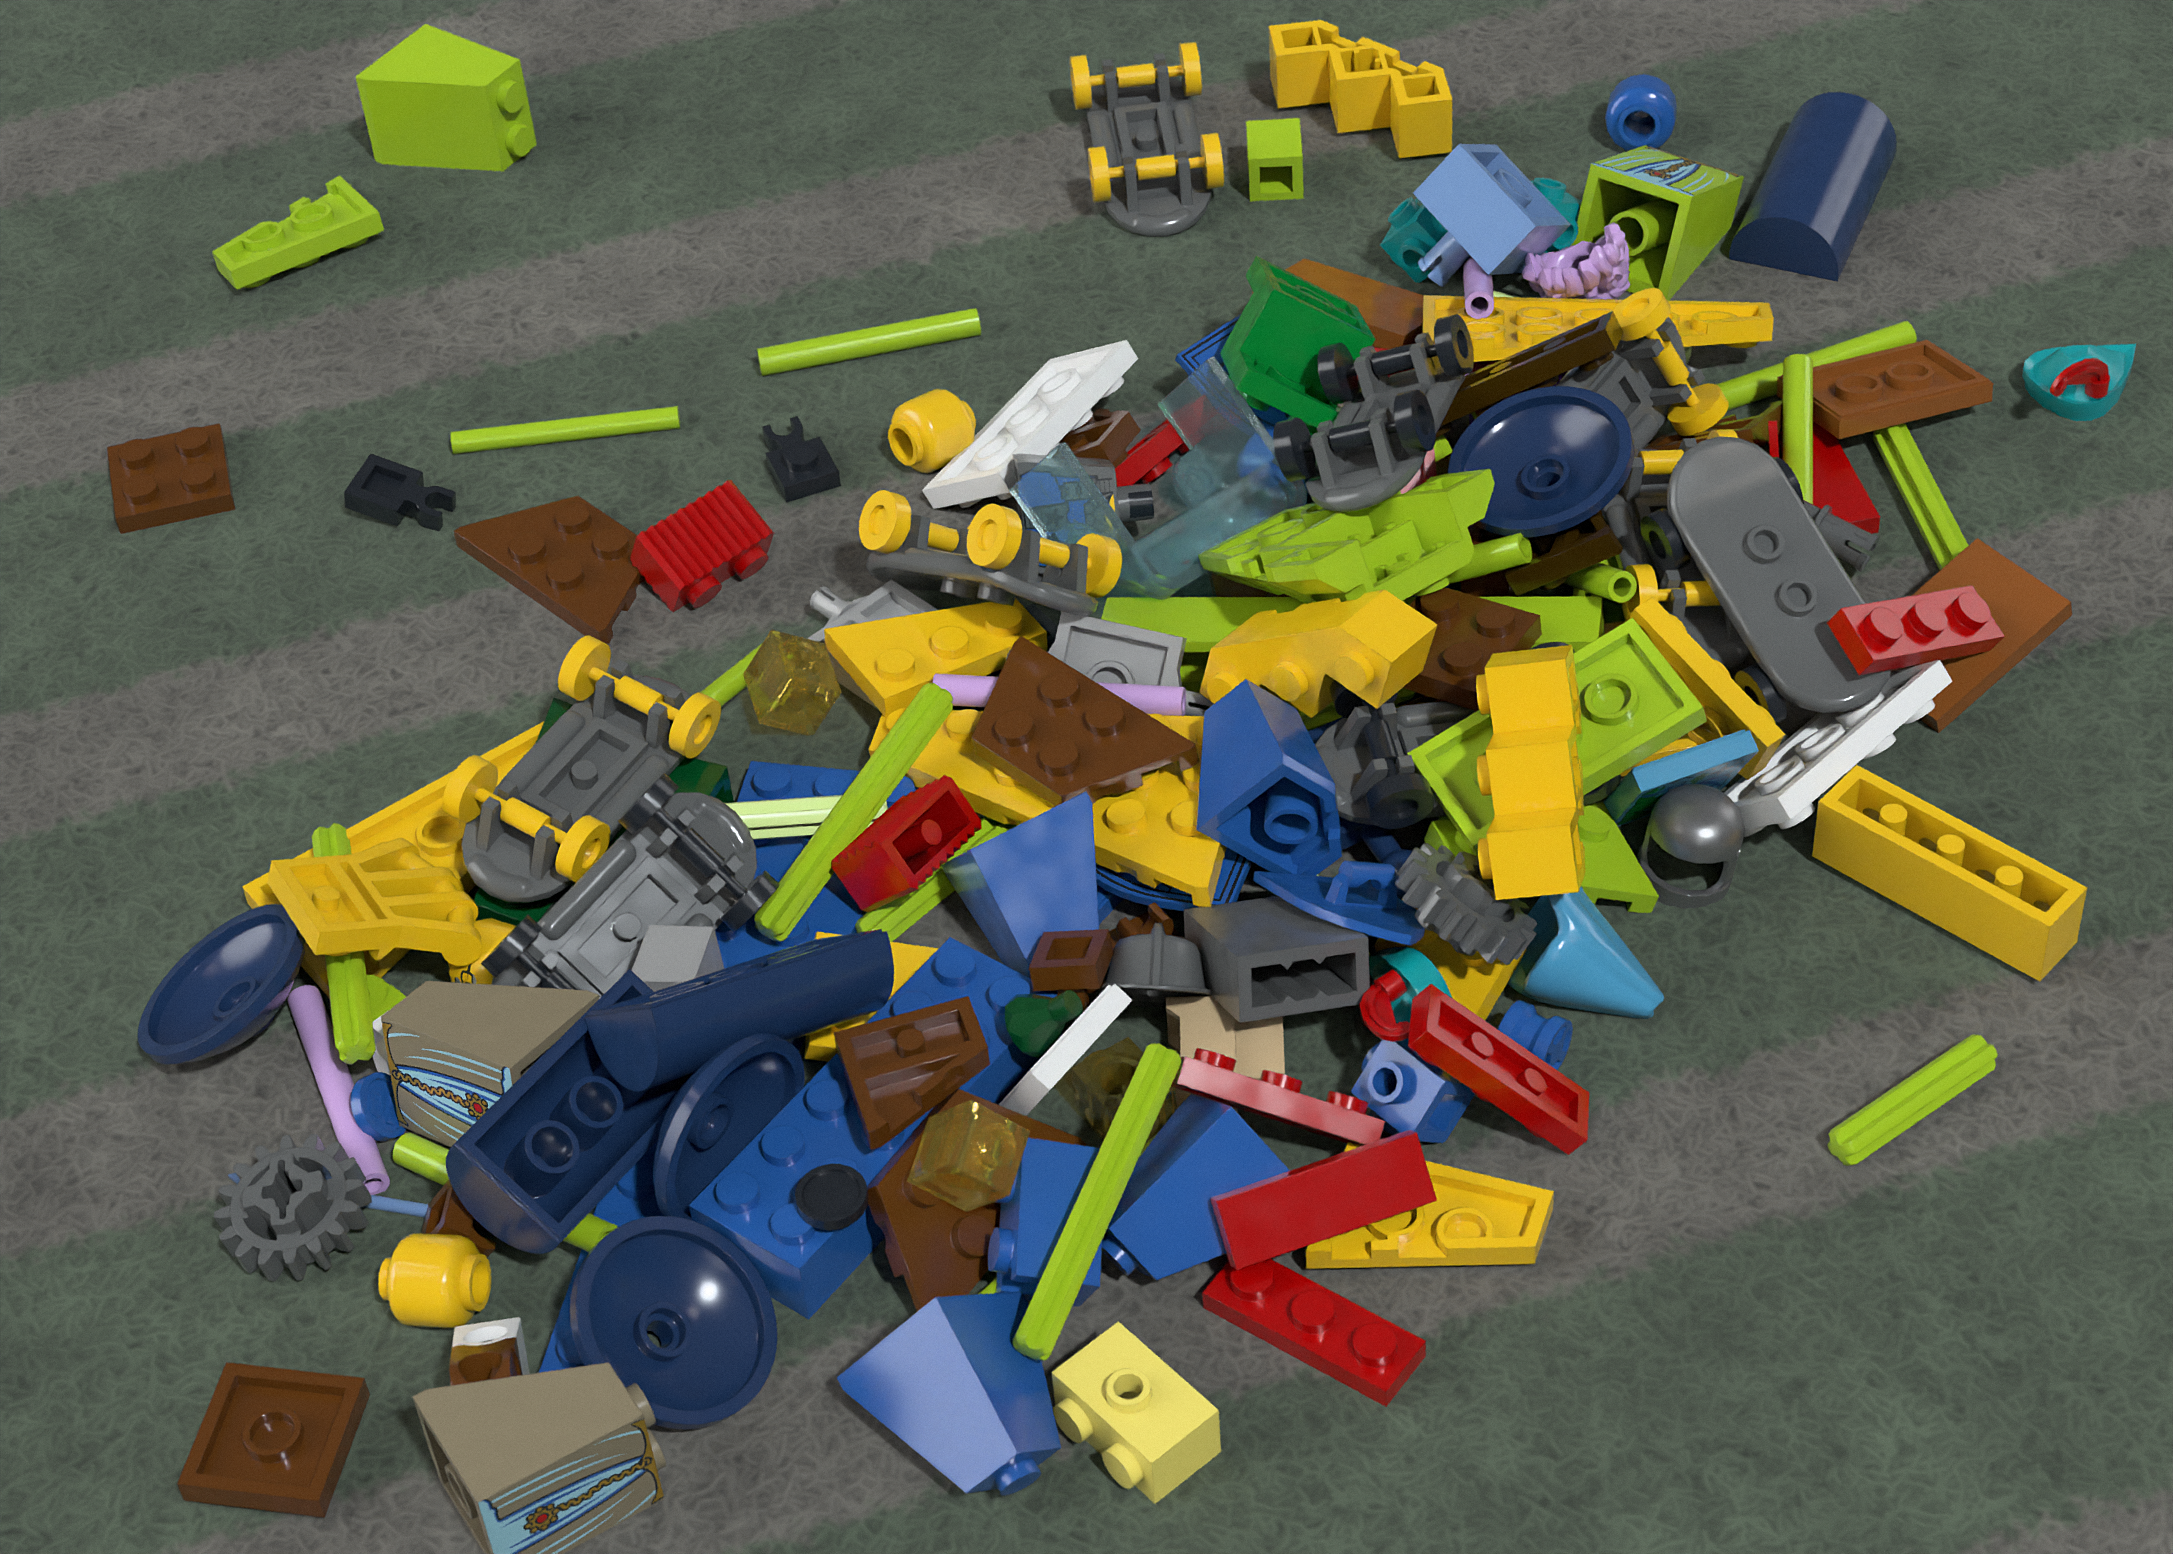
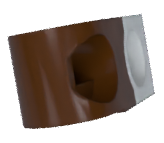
(481, 1361)

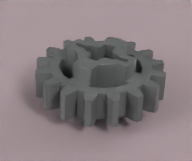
(1463, 905)
(293, 1207)

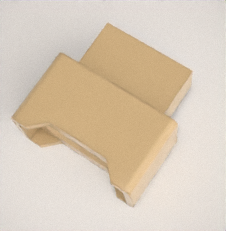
(1207, 1025)

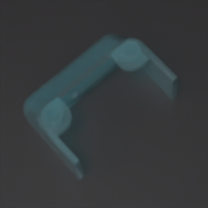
(1224, 480)

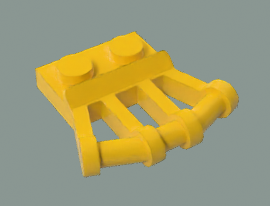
(378, 903)

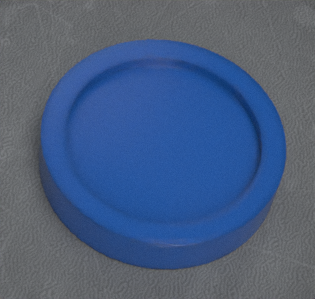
(375, 1107)

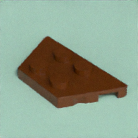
(563, 559)
(1068, 732)
(929, 1239)

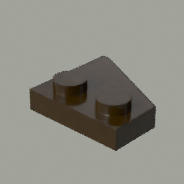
(1564, 553)

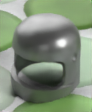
(1698, 827)

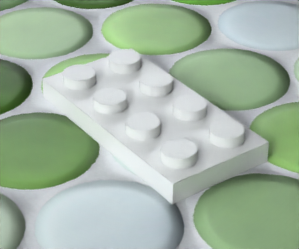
(1031, 423)
(1830, 746)

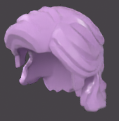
(1582, 269)

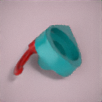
(2079, 379)
(1397, 979)

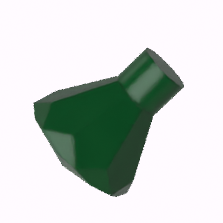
(1038, 1020)

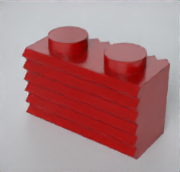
(702, 547)
(906, 844)

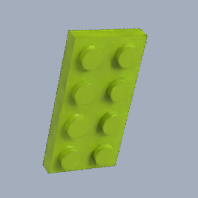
(1628, 712)

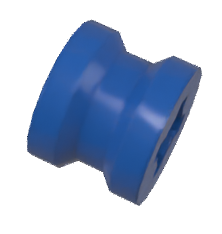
(1541, 1036)

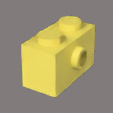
(1135, 1413)

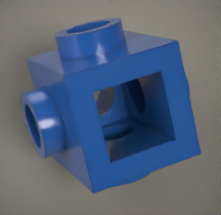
(1410, 1092)

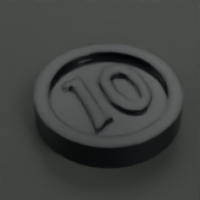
(831, 1196)

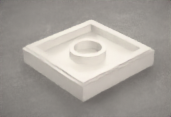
(1066, 1050)

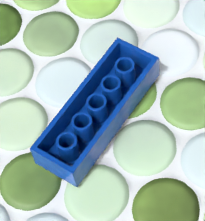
(820, 1126)

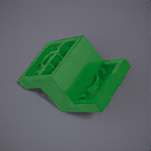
(1279, 340)

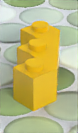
(1363, 85)
(1362, 643)
(1532, 773)

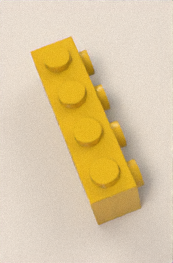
(1949, 872)

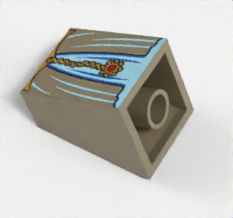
(466, 1045)
(543, 1456)

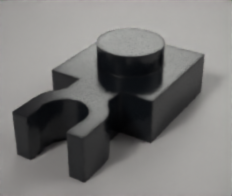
(799, 465)
(395, 490)

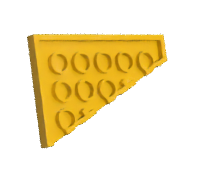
(1135, 832)

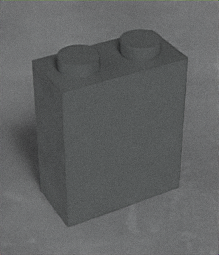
(1277, 959)

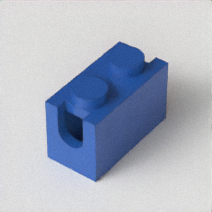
(1036, 1214)

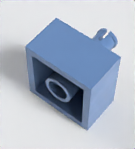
(1487, 212)

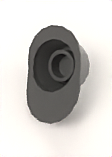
(1156, 968)

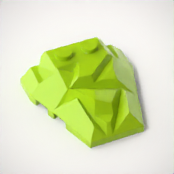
(1394, 546)

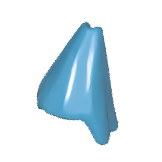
(1582, 962)

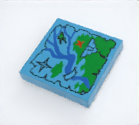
(1704, 764)

